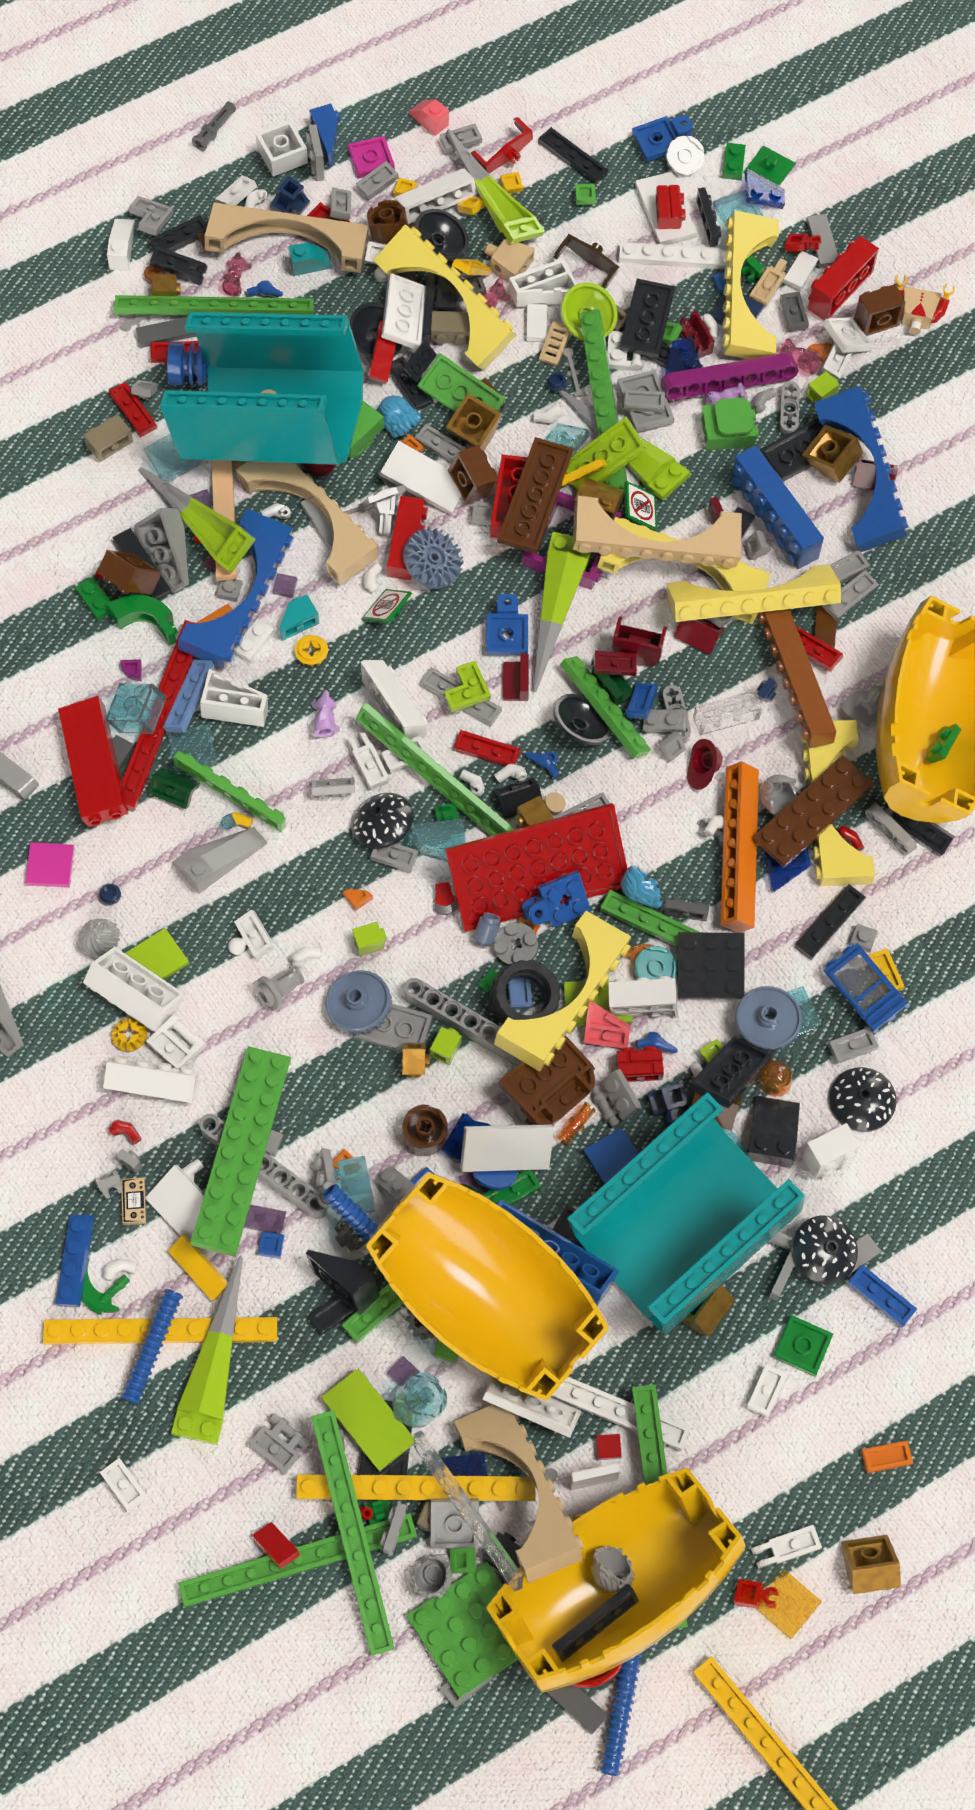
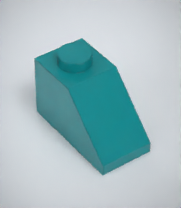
(308, 258)
(298, 617)

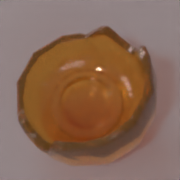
(776, 1078)

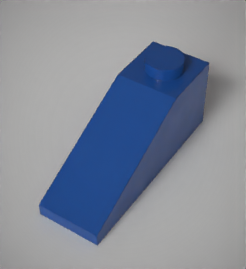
(327, 126)

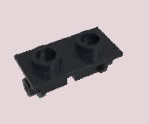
(419, 362)

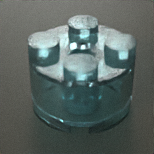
(419, 1400)

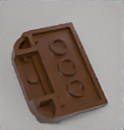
(554, 1090)

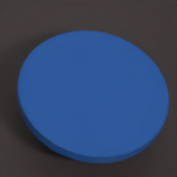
(496, 1179)

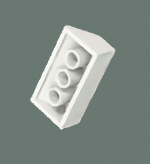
(392, 698)
(133, 988)

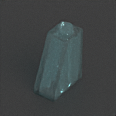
(434, 837)

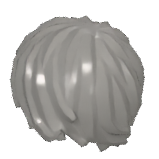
(777, 793)
(98, 937)
(611, 1569)
(432, 1576)

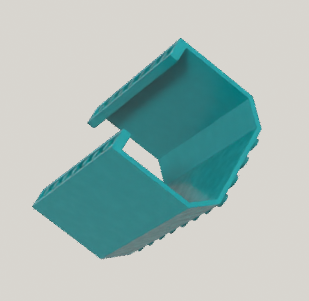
(298, 356)
(683, 1216)

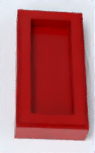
(275, 1545)

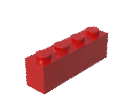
(408, 521)

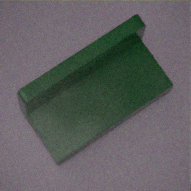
(616, 687)
(172, 787)

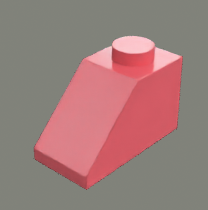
(431, 115)

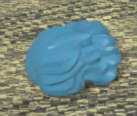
(398, 415)
(638, 889)

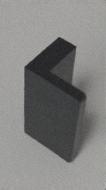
(515, 795)

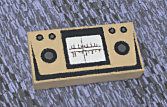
(133, 1201)

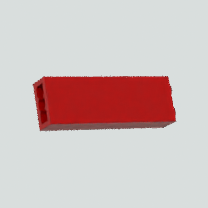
(93, 761)

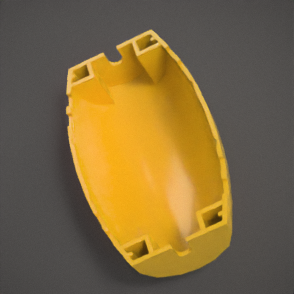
(924, 690)
(486, 1285)
(678, 1558)

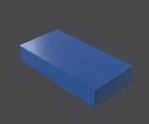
(641, 700)

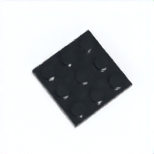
(711, 965)

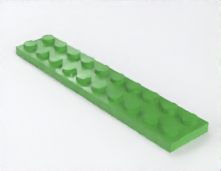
(241, 1152)

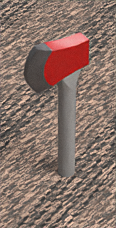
(445, 899)

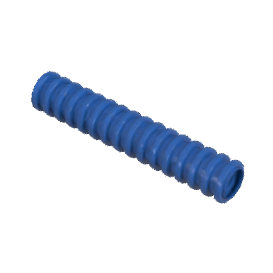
(350, 1211)
(151, 1346)
(620, 1717)

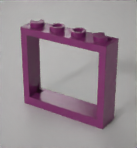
(539, 562)

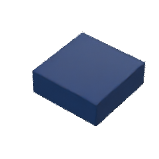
(271, 1245)

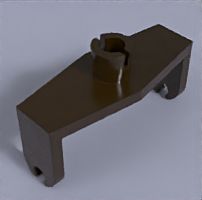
(591, 255)

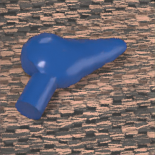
(264, 288)
(545, 760)
(655, 1039)

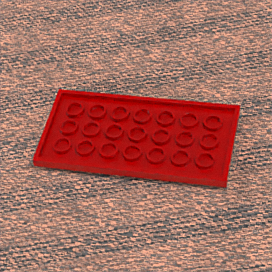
(507, 867)

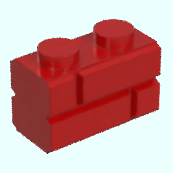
(669, 207)
(640, 1064)

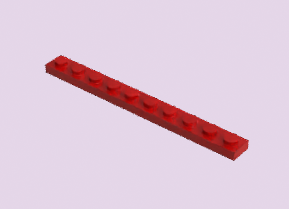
(149, 744)

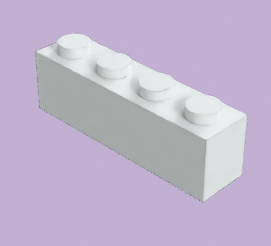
(438, 194)
(151, 1079)

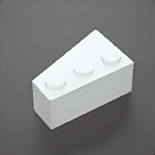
(542, 285)
(232, 702)
(643, 996)

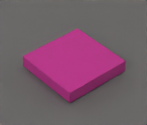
(369, 155)
(50, 865)

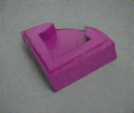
(132, 669)

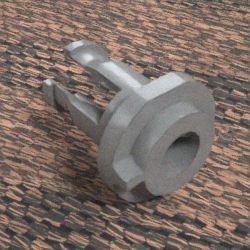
(272, 990)

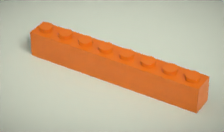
(739, 847)

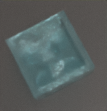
(136, 708)
(355, 1182)

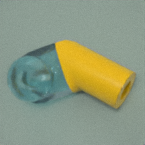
(235, 819)

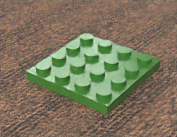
(462, 1631)

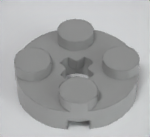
(515, 932)

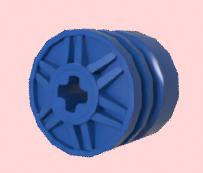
(186, 364)

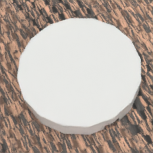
(685, 155)

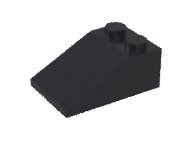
(774, 1131)
(346, 1278)

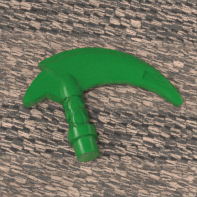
(98, 1301)

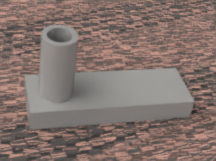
(785, 1241)

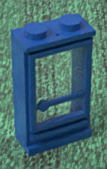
(865, 987)

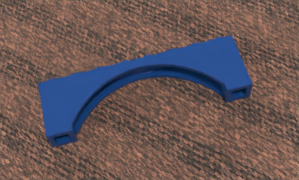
(883, 518)
(218, 637)

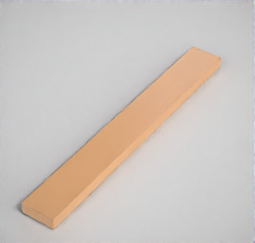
(224, 503)

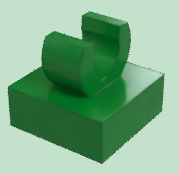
(753, 267)
(446, 812)
(380, 1510)

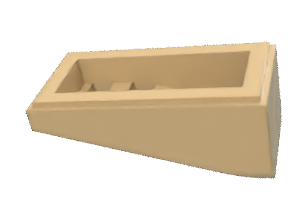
(558, 332)

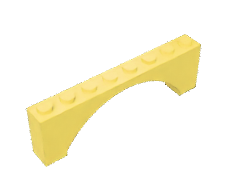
(487, 331)
(743, 333)
(730, 579)
(813, 588)
(837, 860)
(538, 1038)

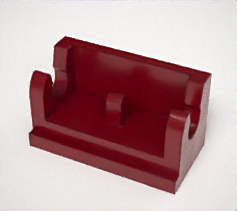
(698, 331)

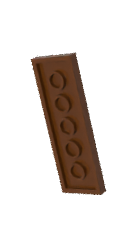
(535, 495)
(813, 811)

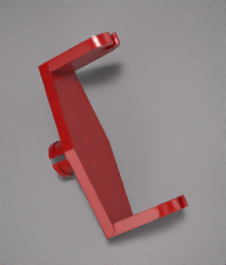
(509, 151)

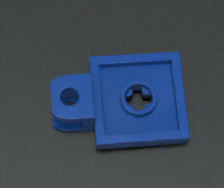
(663, 129)
(507, 620)
(548, 906)

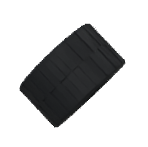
(531, 970)

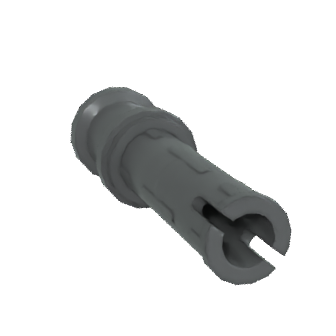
(209, 131)

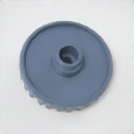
(432, 558)
(358, 1002)
(764, 1032)

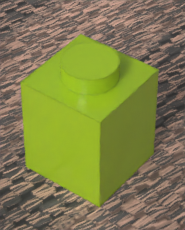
(822, 387)
(369, 938)
(445, 1045)

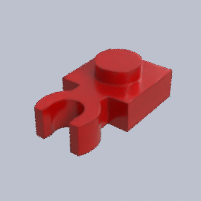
(800, 242)
(751, 1594)

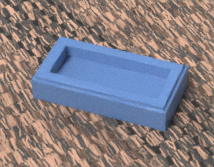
(520, 993)

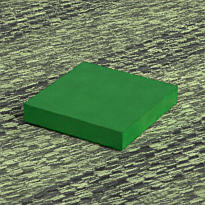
(803, 1345)

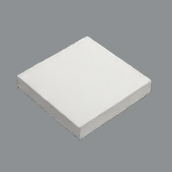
(847, 334)
(594, 1476)

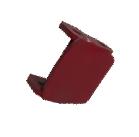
(643, 642)

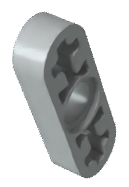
(785, 401)
(679, 704)
(891, 829)

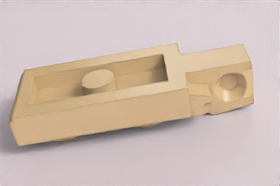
(769, 283)

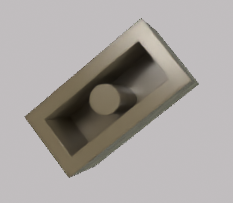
(450, 327)
(108, 438)

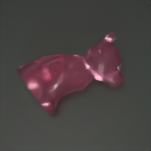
(231, 283)
(496, 293)
(804, 359)

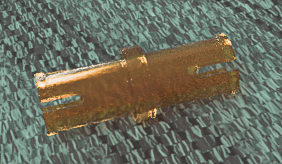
(576, 1123)

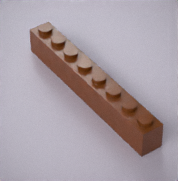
(798, 677)

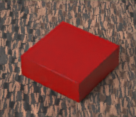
(608, 1447)

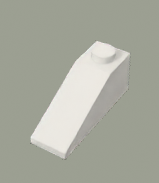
(120, 244)

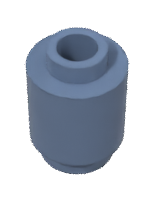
(487, 929)

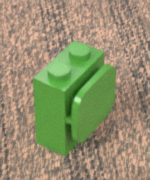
(729, 424)
(368, 426)

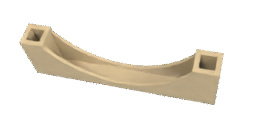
(234, 223)
(600, 534)
(351, 546)
(551, 1541)

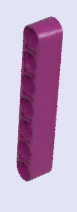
(728, 375)

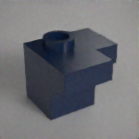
(290, 198)
(670, 1101)

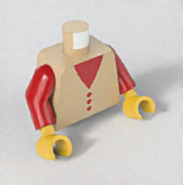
(922, 306)

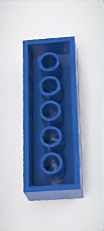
(776, 507)
(592, 1271)

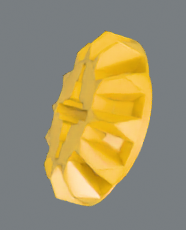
(303, 645)
(135, 1041)

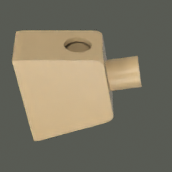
(510, 258)

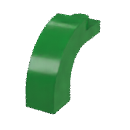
(144, 608)

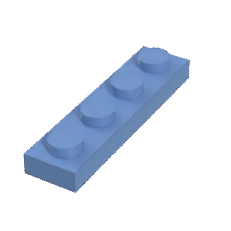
(188, 697)

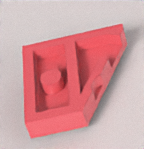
(605, 1028)

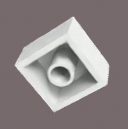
(281, 148)
(831, 1151)

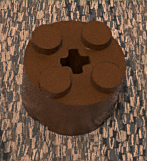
(386, 220)
(431, 1119)

